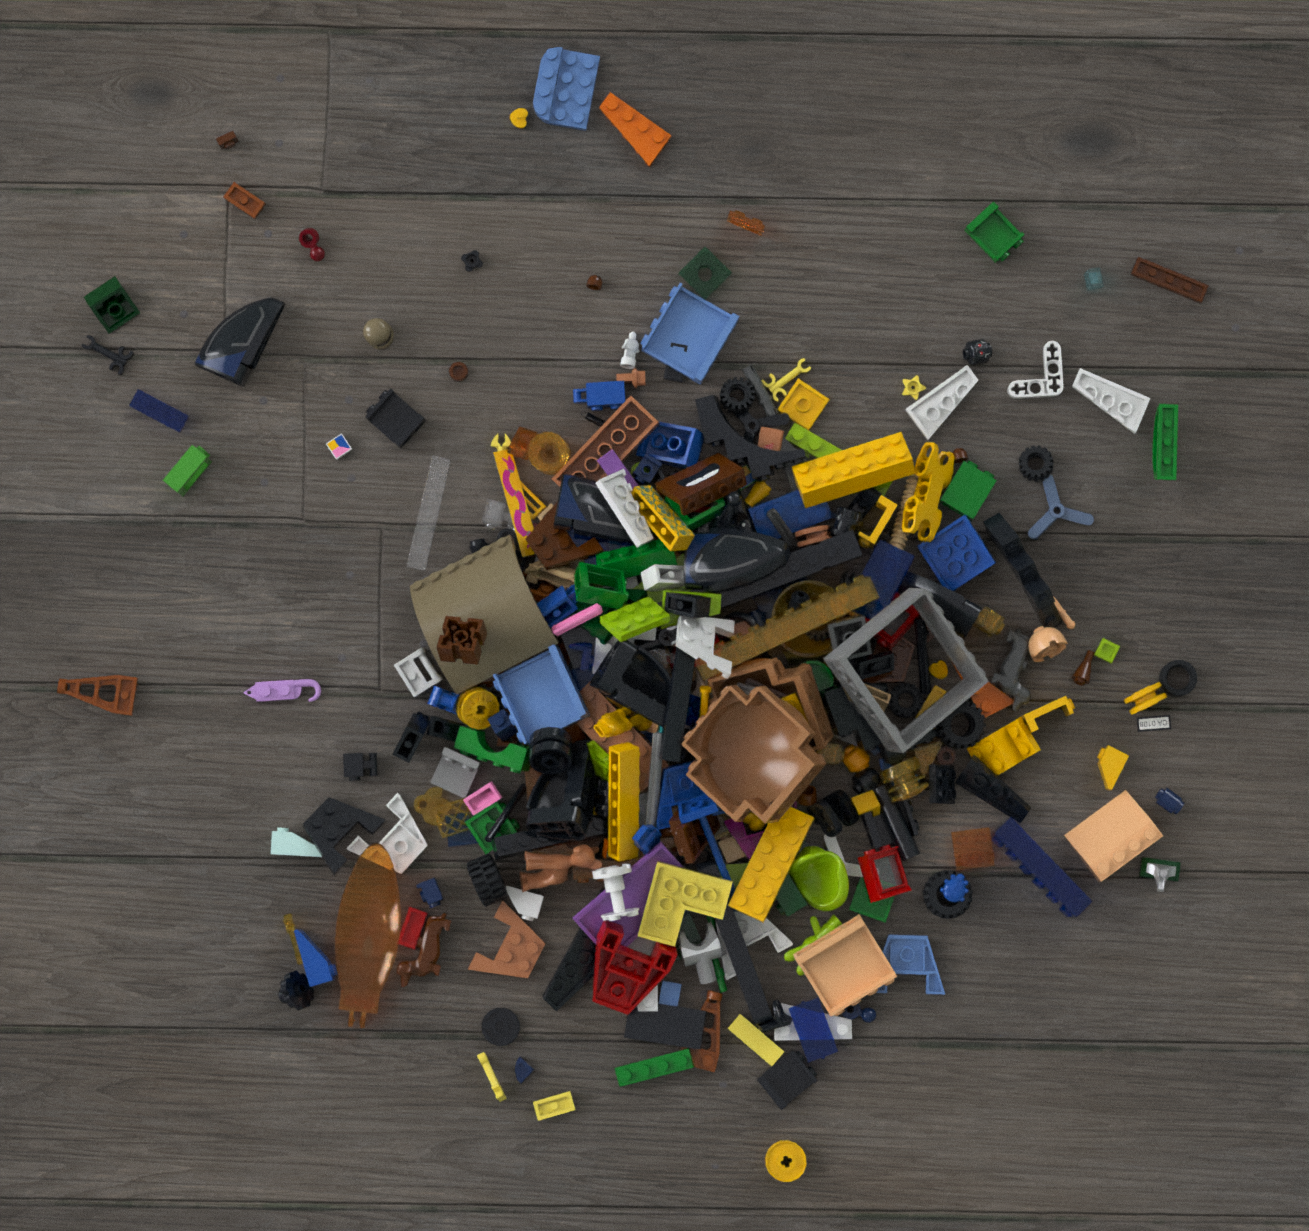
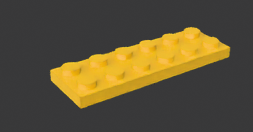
(770, 864)

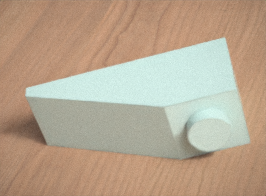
(291, 844)

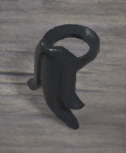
(779, 1021)

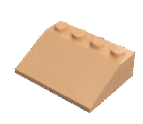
(1113, 836)

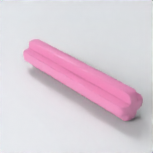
(577, 619)

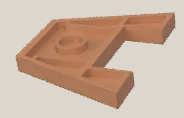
(518, 951)

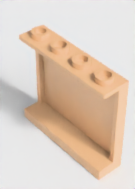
(845, 966)

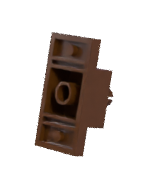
(690, 836)

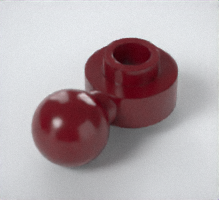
(317, 253)

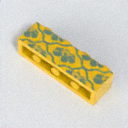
(662, 519)

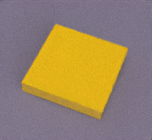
(803, 404)

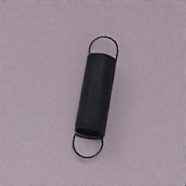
(595, 420)

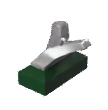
(1160, 870)

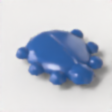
(955, 889)

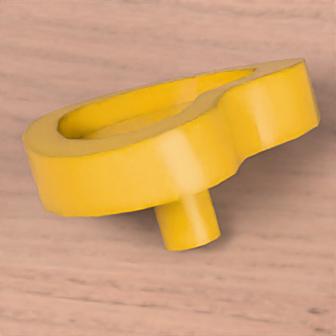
(518, 117)
(939, 669)

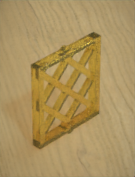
(439, 822)

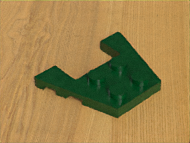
(594, 626)

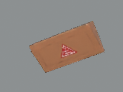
(770, 439)

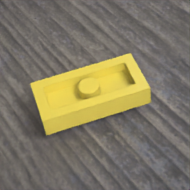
(554, 1105)

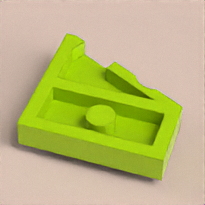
(599, 759)

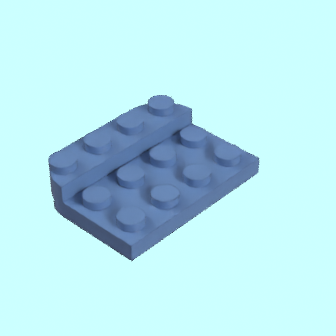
(565, 88)

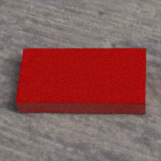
(412, 927)

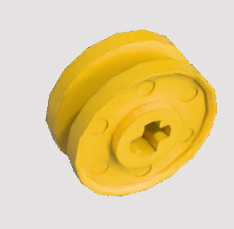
(1145, 698)
(476, 706)
(775, 1155)

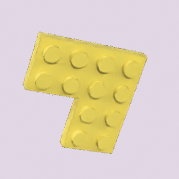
(679, 890)

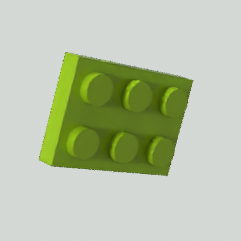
(634, 619)

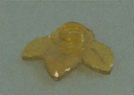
(433, 799)

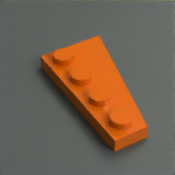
(639, 131)

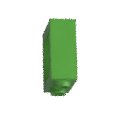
(188, 470)

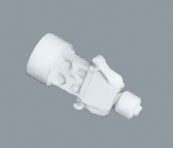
(631, 348)

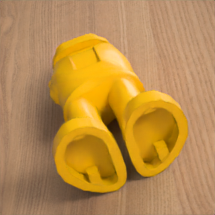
(616, 723)

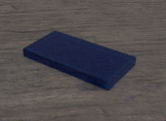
(887, 570)

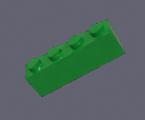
(635, 560)

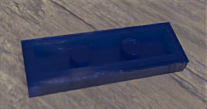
(158, 411)

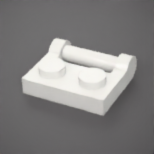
(412, 675)

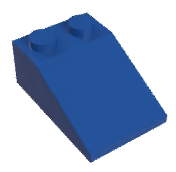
(673, 445)
(316, 963)

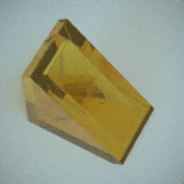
(926, 756)

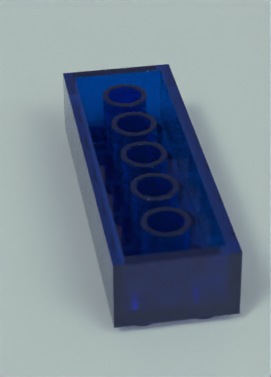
(1041, 867)

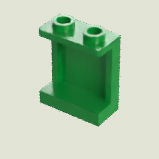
(994, 233)
(968, 490)

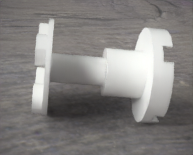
(615, 884)

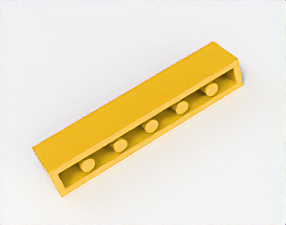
(623, 801)

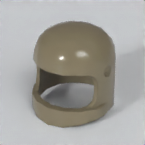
(377, 332)

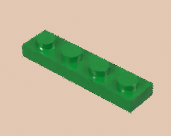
(654, 1067)

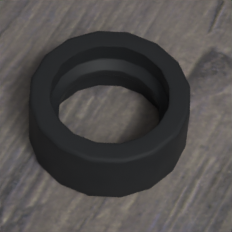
(1192, 678)

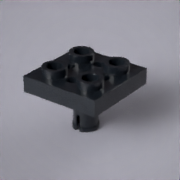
(941, 784)

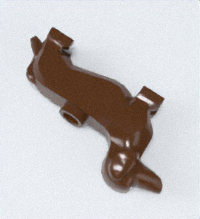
(428, 953)

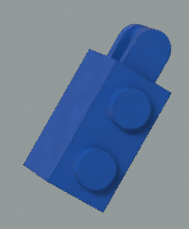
(601, 395)
(558, 605)

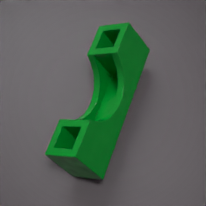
(474, 742)

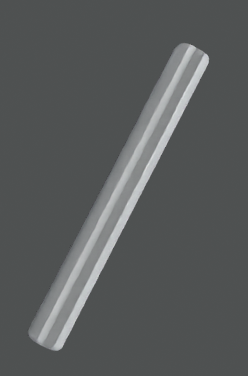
(654, 780)

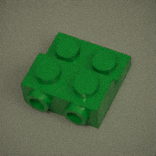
(484, 820)

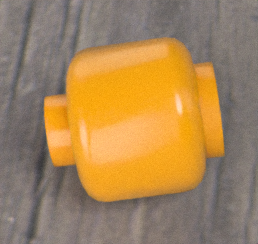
(855, 758)

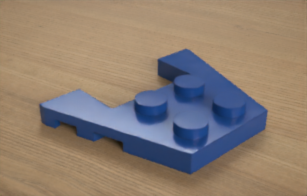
(674, 789)

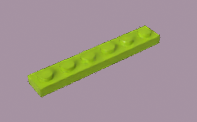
(819, 447)

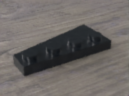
(990, 788)

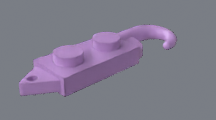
(282, 690)

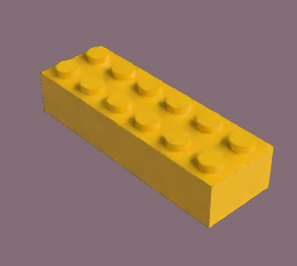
(853, 470)

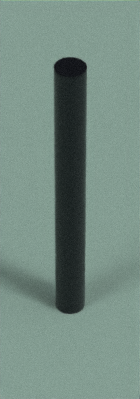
(505, 813)

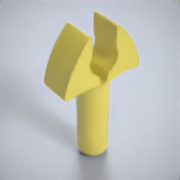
(505, 445)

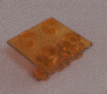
(973, 848)

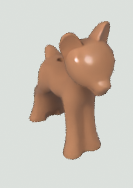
(556, 866)

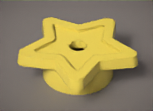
(913, 382)

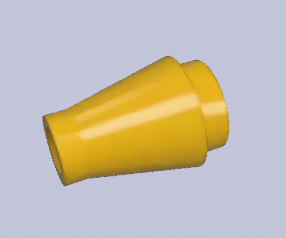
(758, 492)

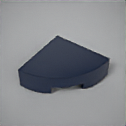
(522, 1069)

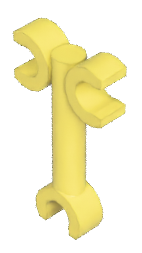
(775, 387)
(496, 1087)

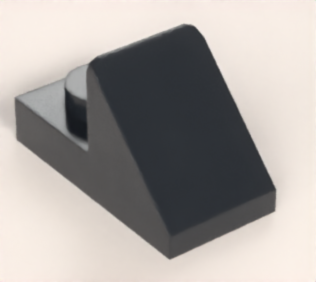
(865, 500)
(443, 728)

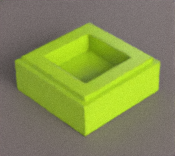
(1107, 650)

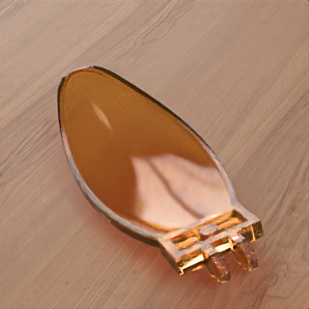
(367, 932)

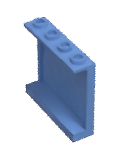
(693, 323)
(541, 694)

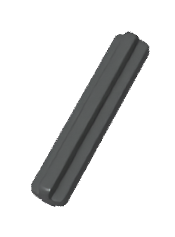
(783, 529)

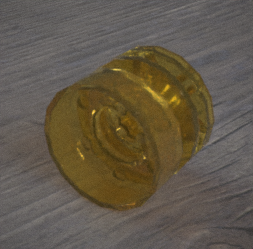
(548, 442)
(904, 779)

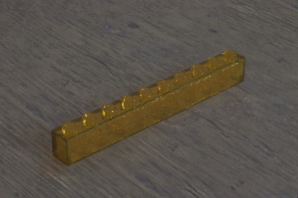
(792, 623)

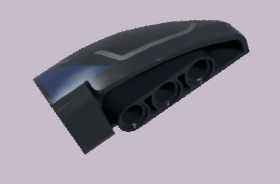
(240, 341)
(587, 510)

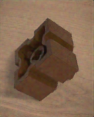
(461, 640)

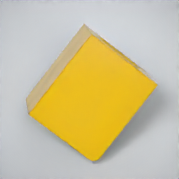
(866, 802)

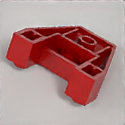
(626, 975)

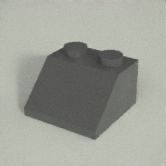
(843, 629)

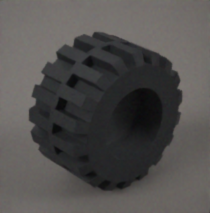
(974, 730)
(487, 880)
(935, 906)

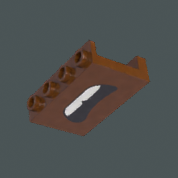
(702, 483)

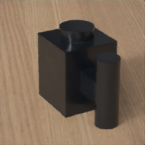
(355, 765)

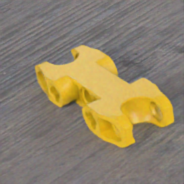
(932, 478)

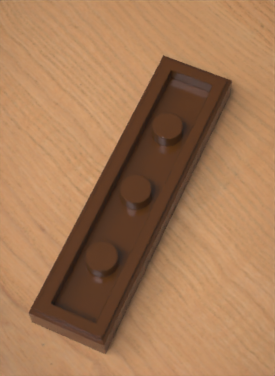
(1169, 280)

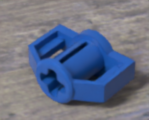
(646, 838)

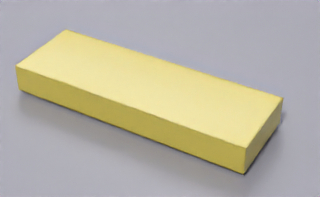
(755, 1040)

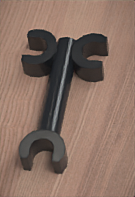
(120, 360)

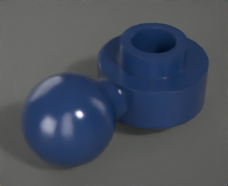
(867, 1014)

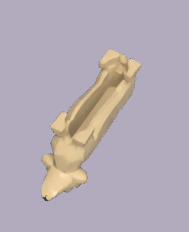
(556, 576)

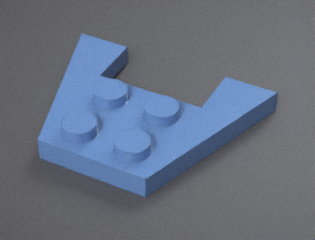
(912, 956)

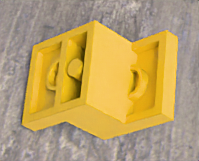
(1005, 747)

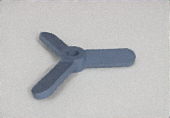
(1050, 517)

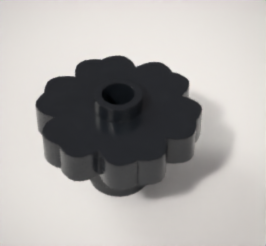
(296, 990)

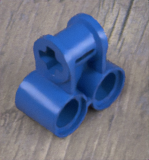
(443, 699)

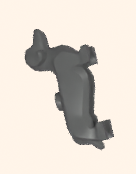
(1011, 670)

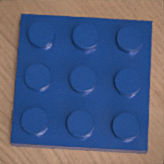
(957, 554)

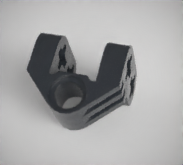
(825, 810)

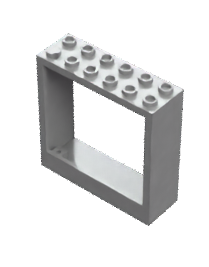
(953, 645)

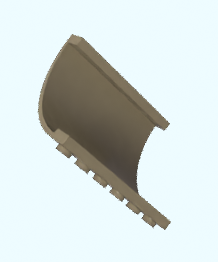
(486, 588)

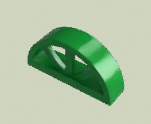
(1165, 442)

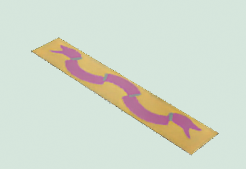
(515, 499)

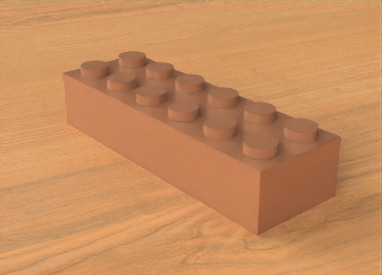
(621, 433)
(597, 707)

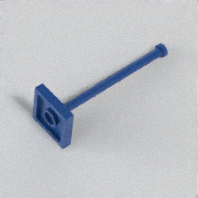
(699, 808)

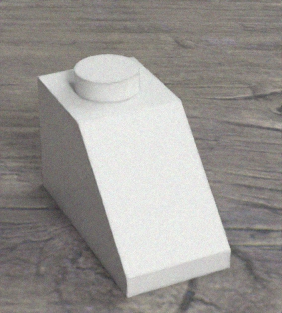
(662, 577)
(525, 903)

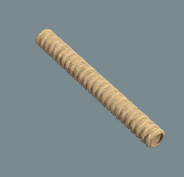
(898, 537)

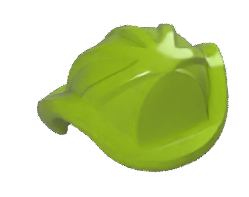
(820, 878)

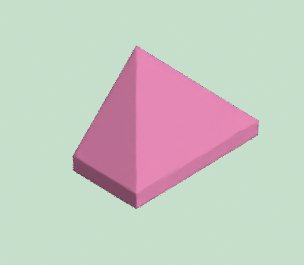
(482, 798)

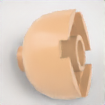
(1046, 642)

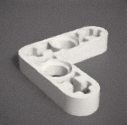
(1043, 383)

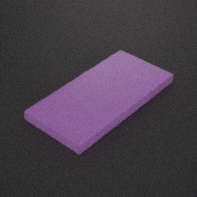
(634, 896)

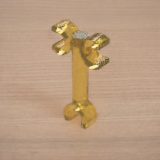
(290, 927)

